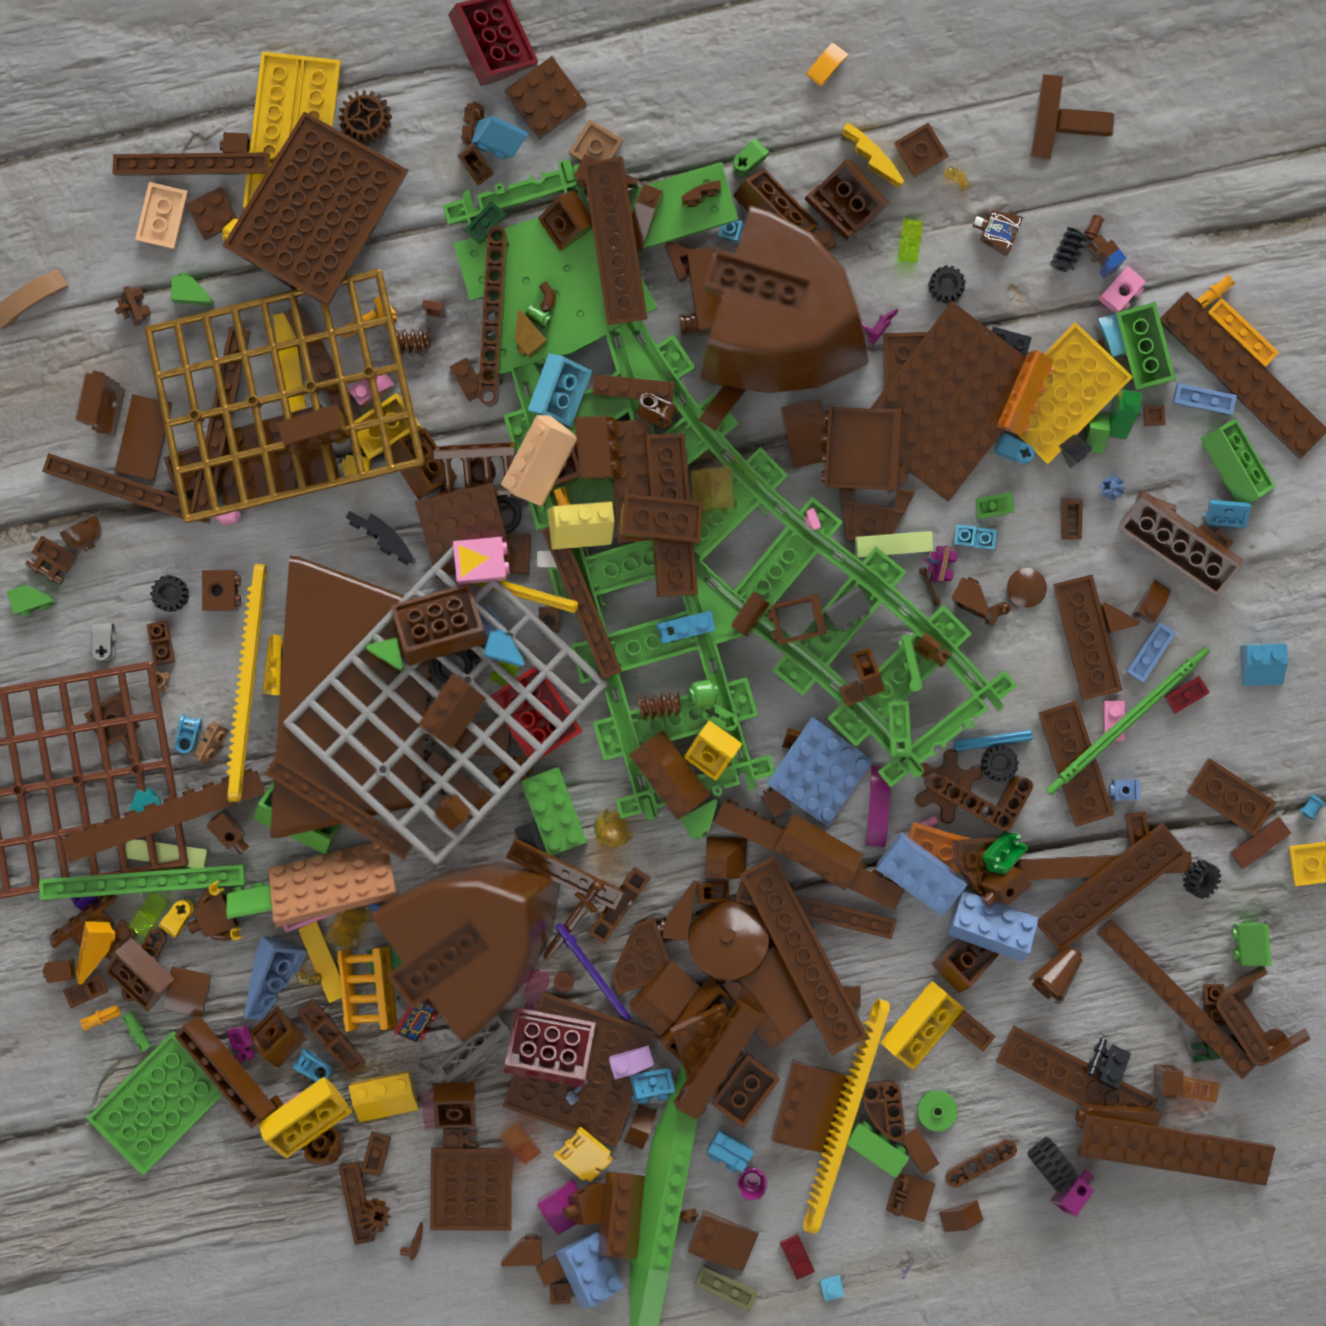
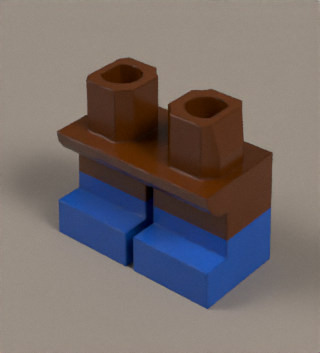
(1106, 254)

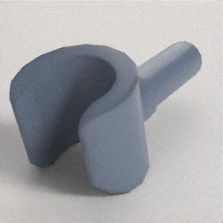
(572, 1096)

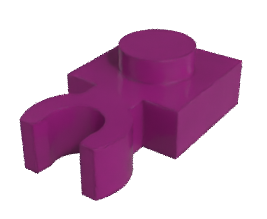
(241, 1040)

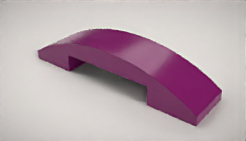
(878, 809)

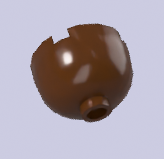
(83, 534)
(325, 1148)

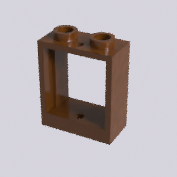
(773, 617)

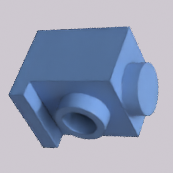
(1133, 786)

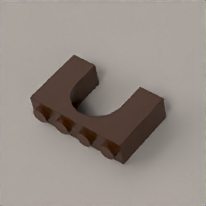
(100, 403)

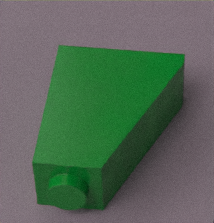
(1123, 413)

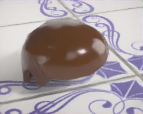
(477, 471)

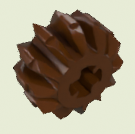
(374, 1216)

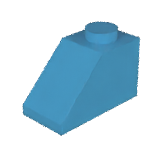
(502, 648)

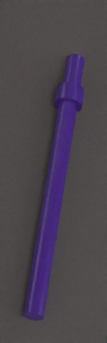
(570, 942)

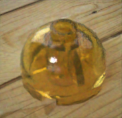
(611, 830)

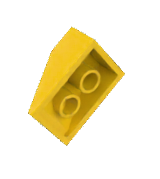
(370, 438)

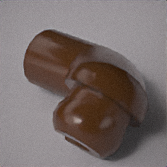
(549, 297)

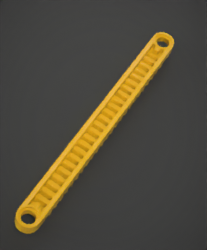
(247, 682)
(845, 1117)

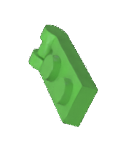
(910, 663)
(899, 728)

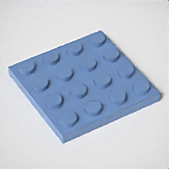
(819, 771)

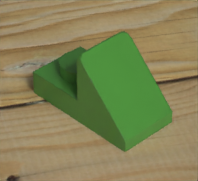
(995, 506)

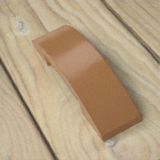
(30, 295)

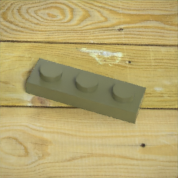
(726, 1287)

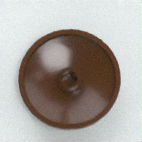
(728, 941)

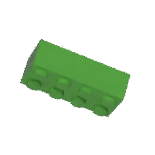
(554, 811)

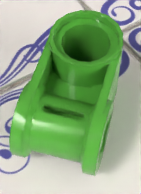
(752, 156)

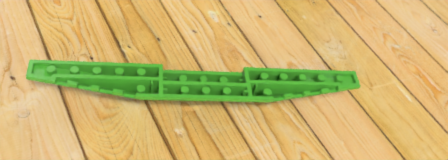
(661, 1210)

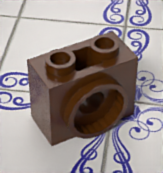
(229, 599)

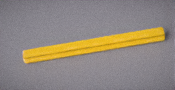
(537, 596)

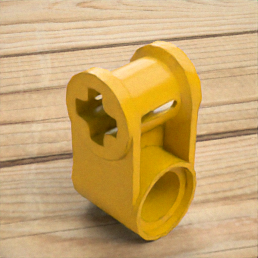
(175, 919)

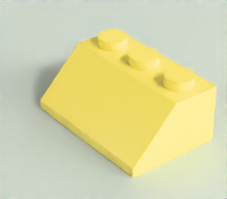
(581, 525)

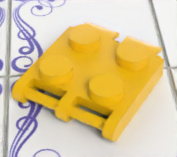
(584, 1156)

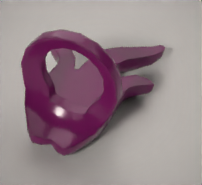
(879, 328)

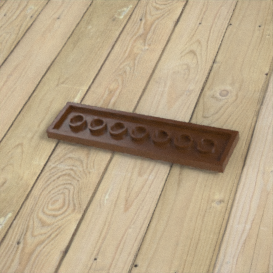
(615, 240)
(669, 479)
(1111, 887)
(1064, 1072)

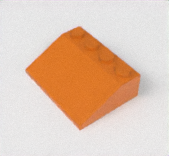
(1025, 393)

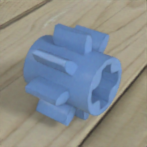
(1112, 487)

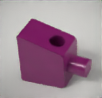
(1073, 1200)

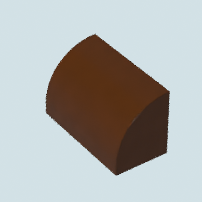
(750, 614)

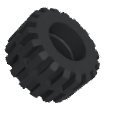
(1053, 1164)

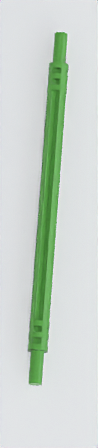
(1127, 721)

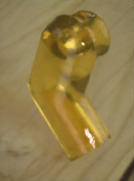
(958, 176)
(311, 979)

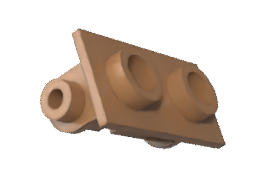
(207, 751)

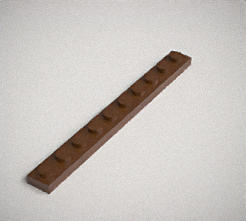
(216, 434)
(1176, 999)

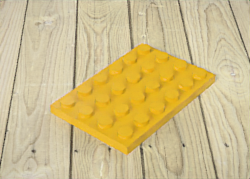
(1076, 391)

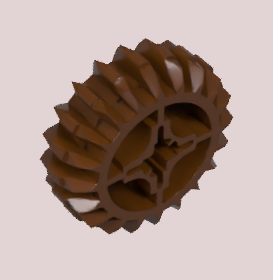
(372, 115)

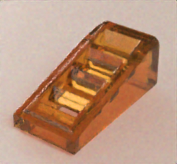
(1187, 1084)

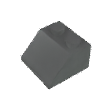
(847, 609)

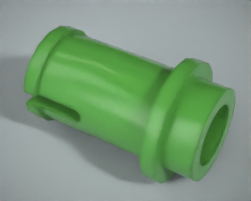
(537, 315)

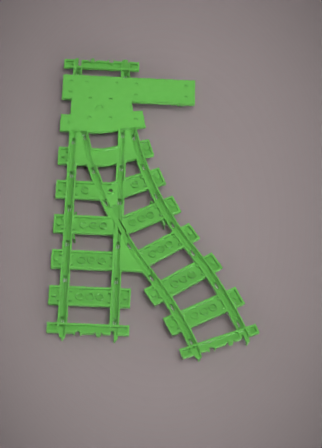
(580, 321)

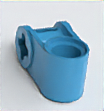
(1012, 449)
(188, 732)
(311, 1065)

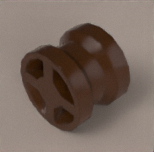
(688, 323)

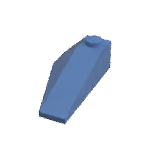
(272, 968)

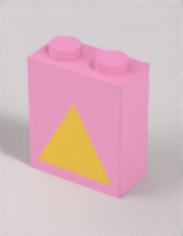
(480, 560)

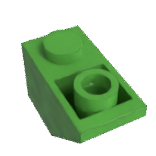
(27, 599)

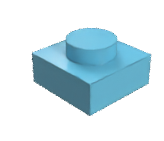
(832, 1287)

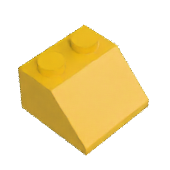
(712, 750)

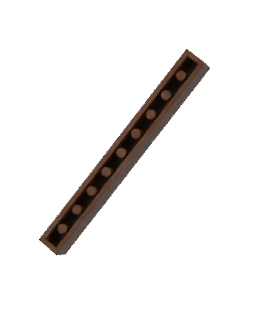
(157, 817)
(767, 834)

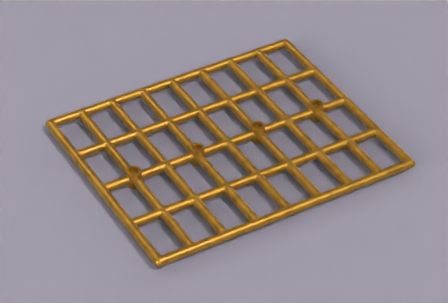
(256, 402)

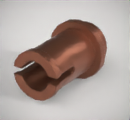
(1094, 227)

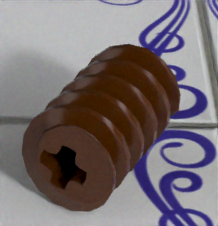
(414, 341)
(659, 706)

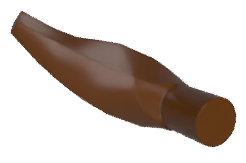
(415, 1244)

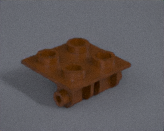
(910, 1197)

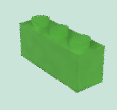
(877, 1148)

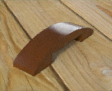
(721, 406)

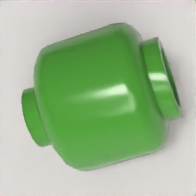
(703, 693)

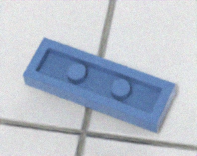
(1204, 399)
(1150, 652)

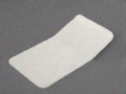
(545, 559)

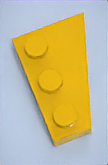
(273, 665)

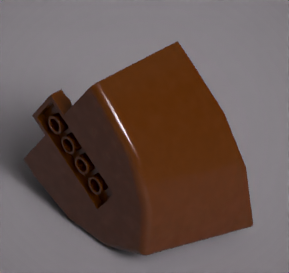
(782, 312)
(469, 939)

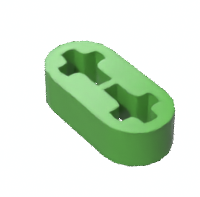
(722, 712)

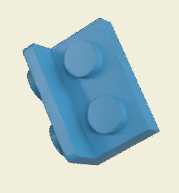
(1227, 514)
(652, 1085)

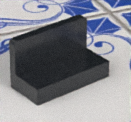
(530, 834)

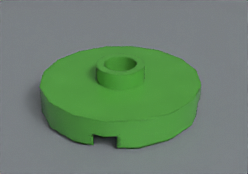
(931, 1101)

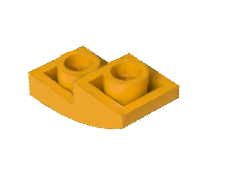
(826, 64)

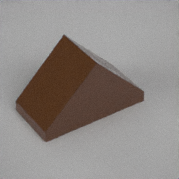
(474, 164)
(1116, 619)
(712, 892)
(640, 1126)
(961, 1217)

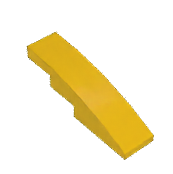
(878, 161)

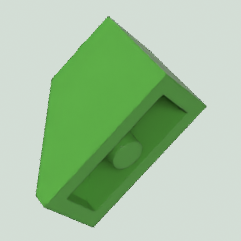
(187, 291)
(700, 820)

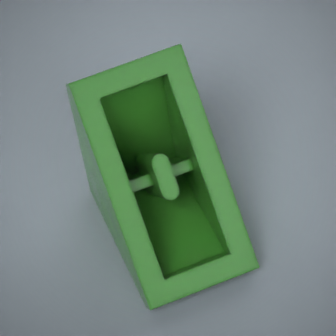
(1098, 433)
(388, 652)

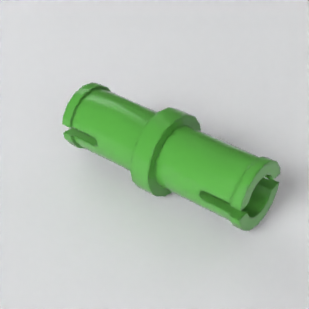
(136, 1032)

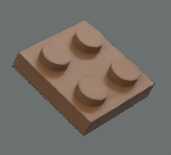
(596, 143)

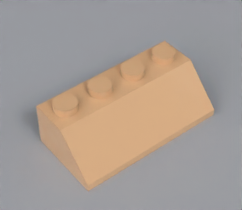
(539, 460)

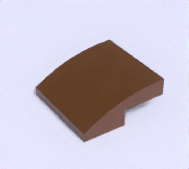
(187, 992)

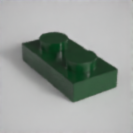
(487, 218)

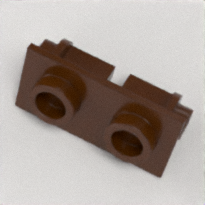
(472, 114)

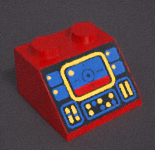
(415, 1020)

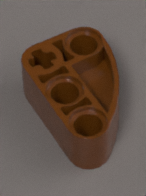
(878, 1107)

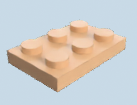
(162, 216)

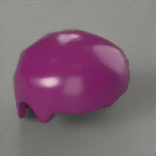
(752, 1183)

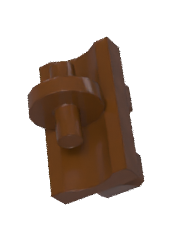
(130, 297)
(504, 772)

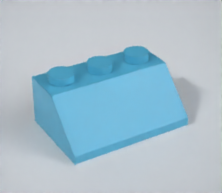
(560, 389)

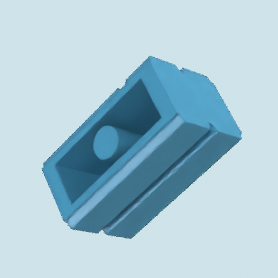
(729, 1151)

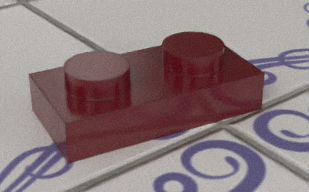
(1186, 694)
(797, 1256)

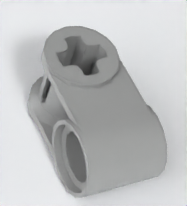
(103, 638)

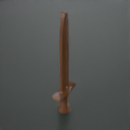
(584, 904)

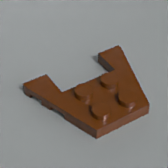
(870, 519)

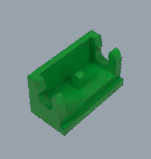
(1004, 853)

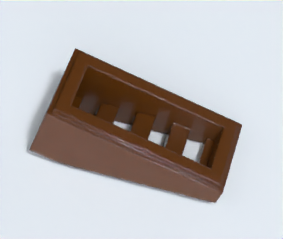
(1064, 518)

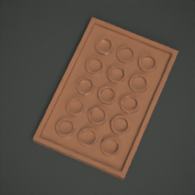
(331, 883)

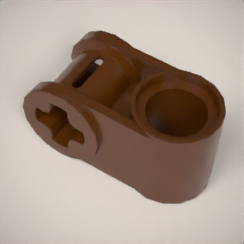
(654, 410)

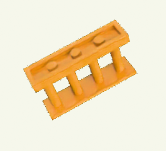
(385, 989)

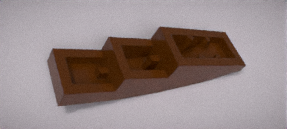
(1046, 116)
(332, 1037)

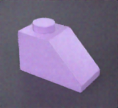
(631, 1062)

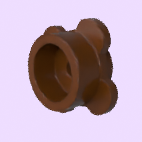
(688, 1215)

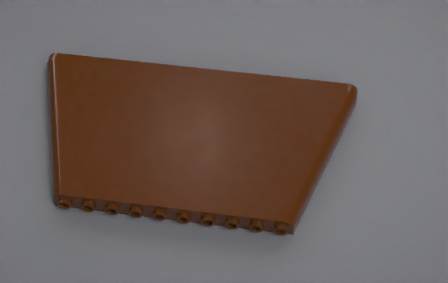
(323, 624)

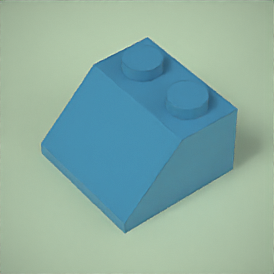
(498, 137)
(1263, 664)

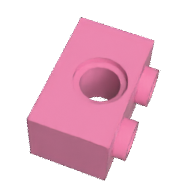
(1128, 280)

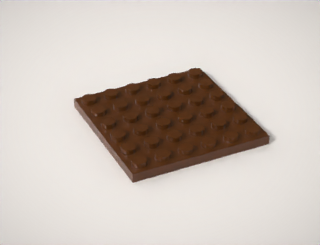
(603, 1099)

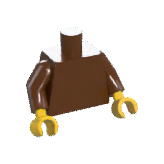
(212, 916)

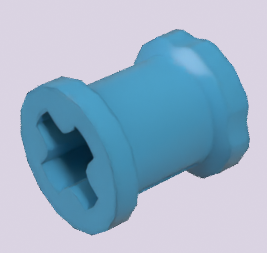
(1312, 807)

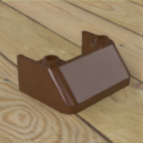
(1259, 1045)

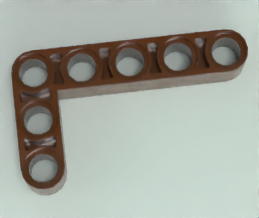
(978, 804)

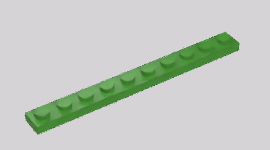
(141, 882)

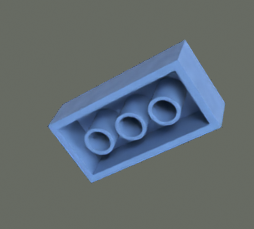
(921, 874)
(992, 928)

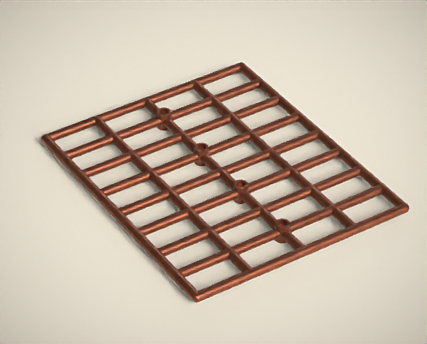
(80, 778)

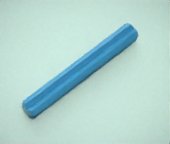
(993, 740)

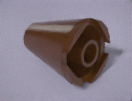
(1057, 975)

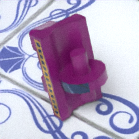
(938, 564)

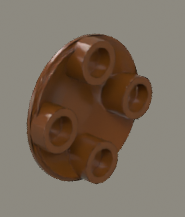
(1026, 587)

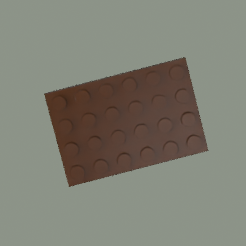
(281, 463)

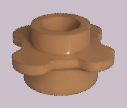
(163, 680)

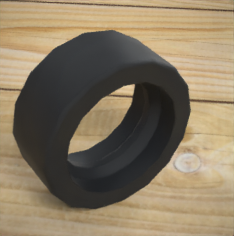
(517, 512)
(467, 670)

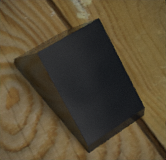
(1074, 450)

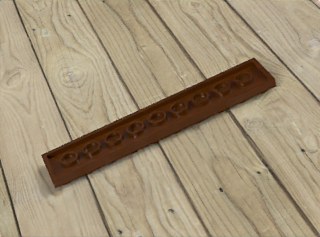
(1243, 375)
(803, 955)
(1176, 1150)

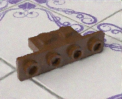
(75, 925)

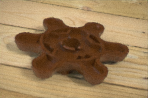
(953, 772)

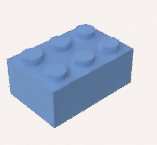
(588, 1273)

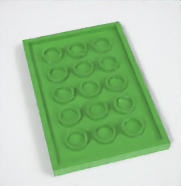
(155, 1105)

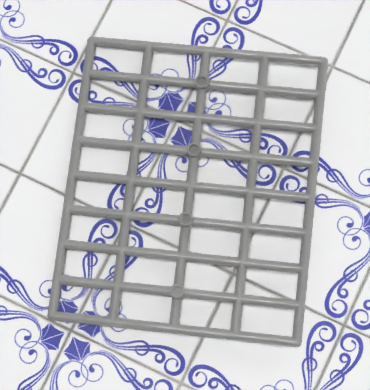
(383, 769)

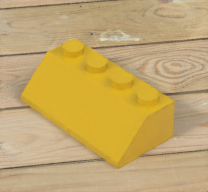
(922, 1025)
(304, 1118)

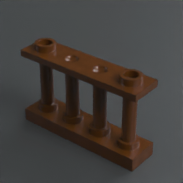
(465, 453)

